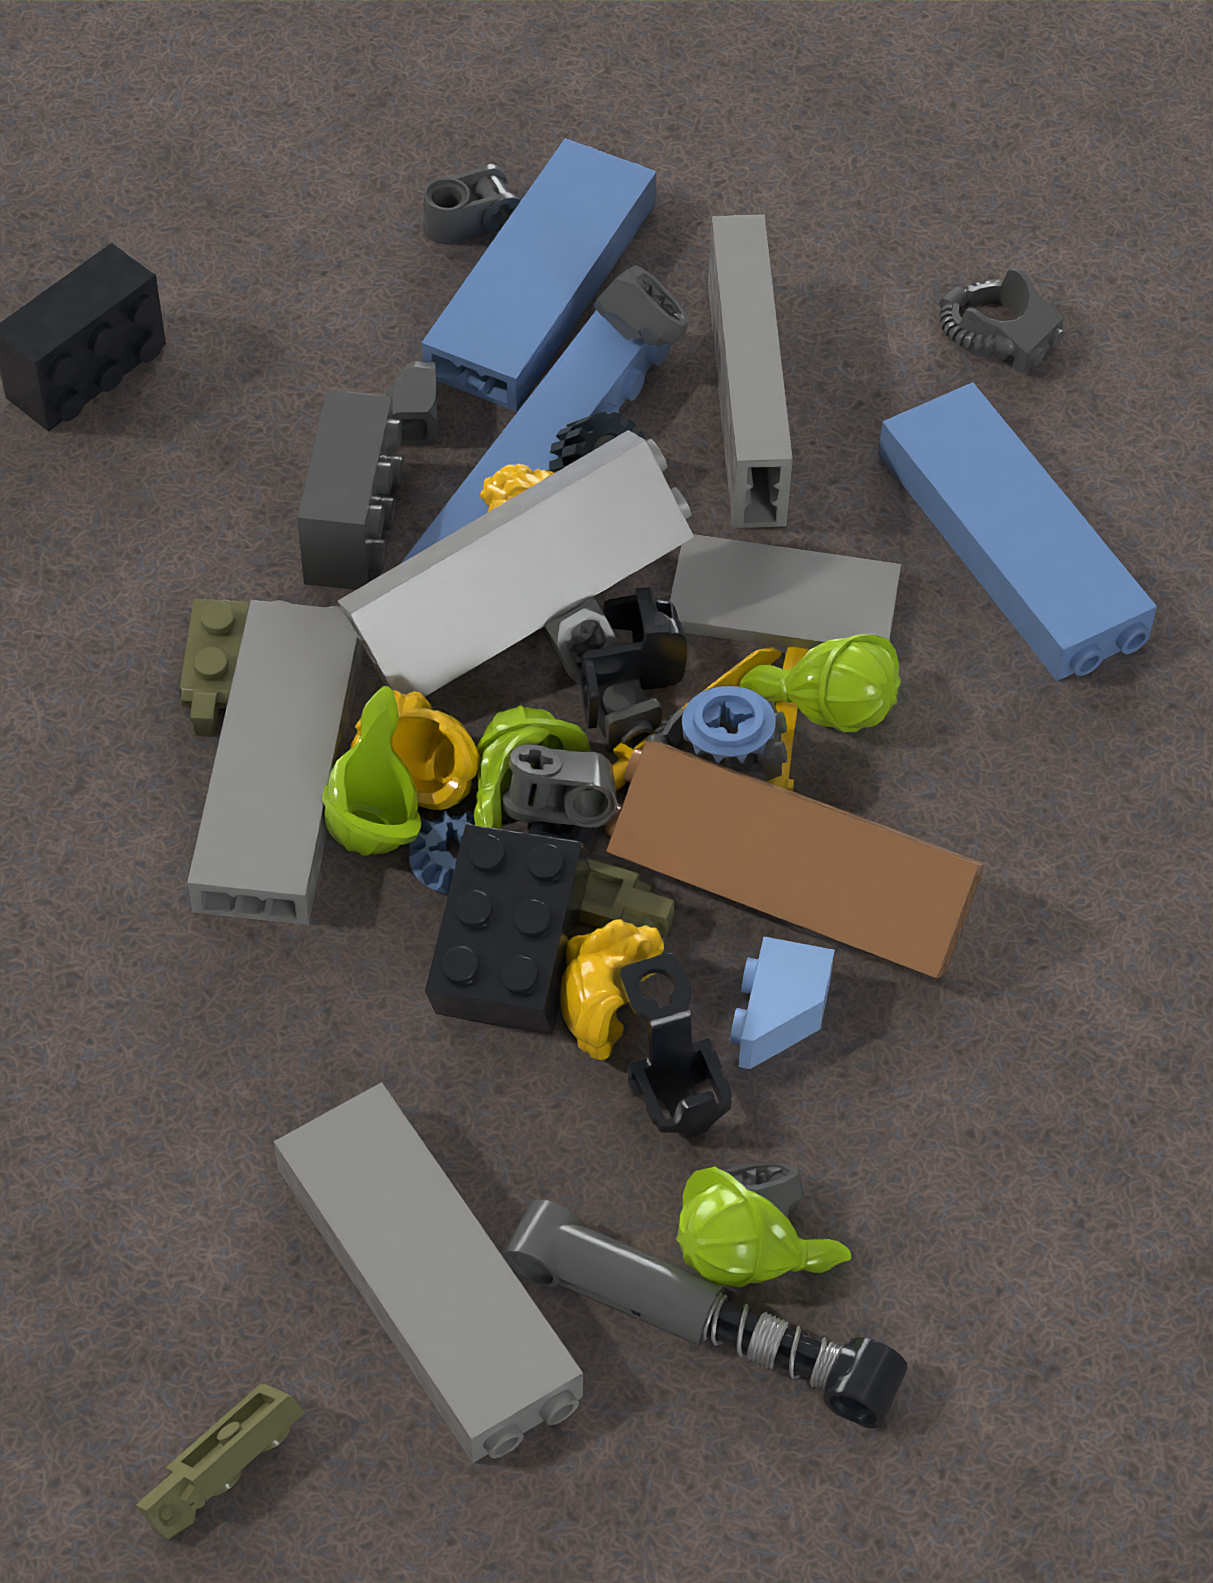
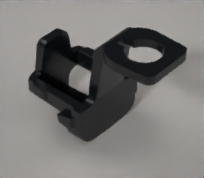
(655, 654)
(673, 1059)

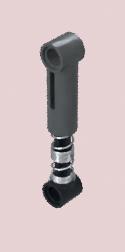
(558, 1249)

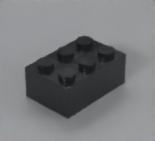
(81, 337)
(507, 928)

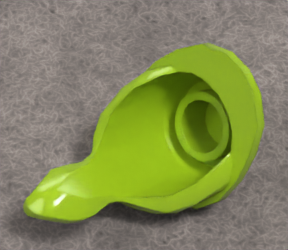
(837, 683)
(503, 734)
(370, 789)
(742, 1236)

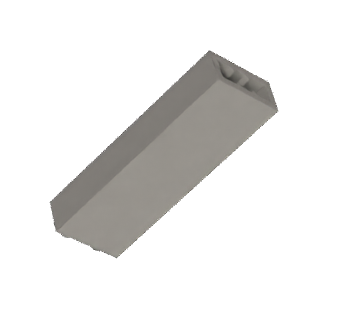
(749, 372)
(519, 566)
(274, 756)
(430, 1274)

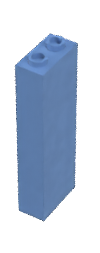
(539, 274)
(1017, 532)

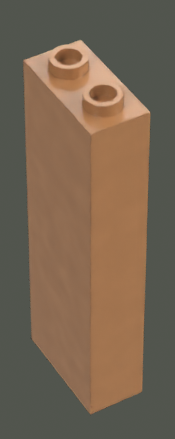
(794, 857)

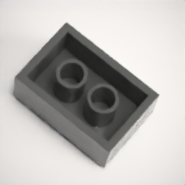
(349, 490)

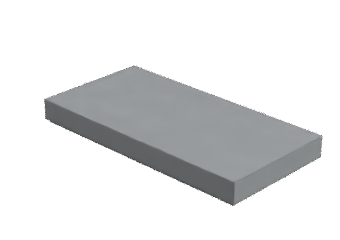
(781, 593)

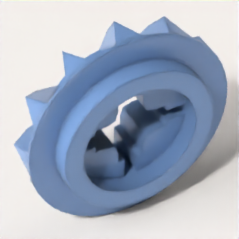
(743, 710)
(429, 852)

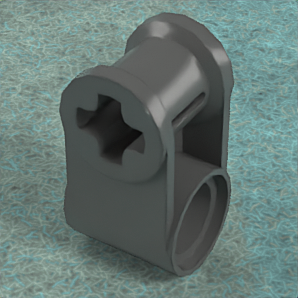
(466, 205)
(559, 787)

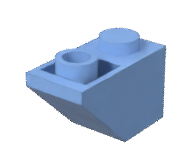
(785, 1000)

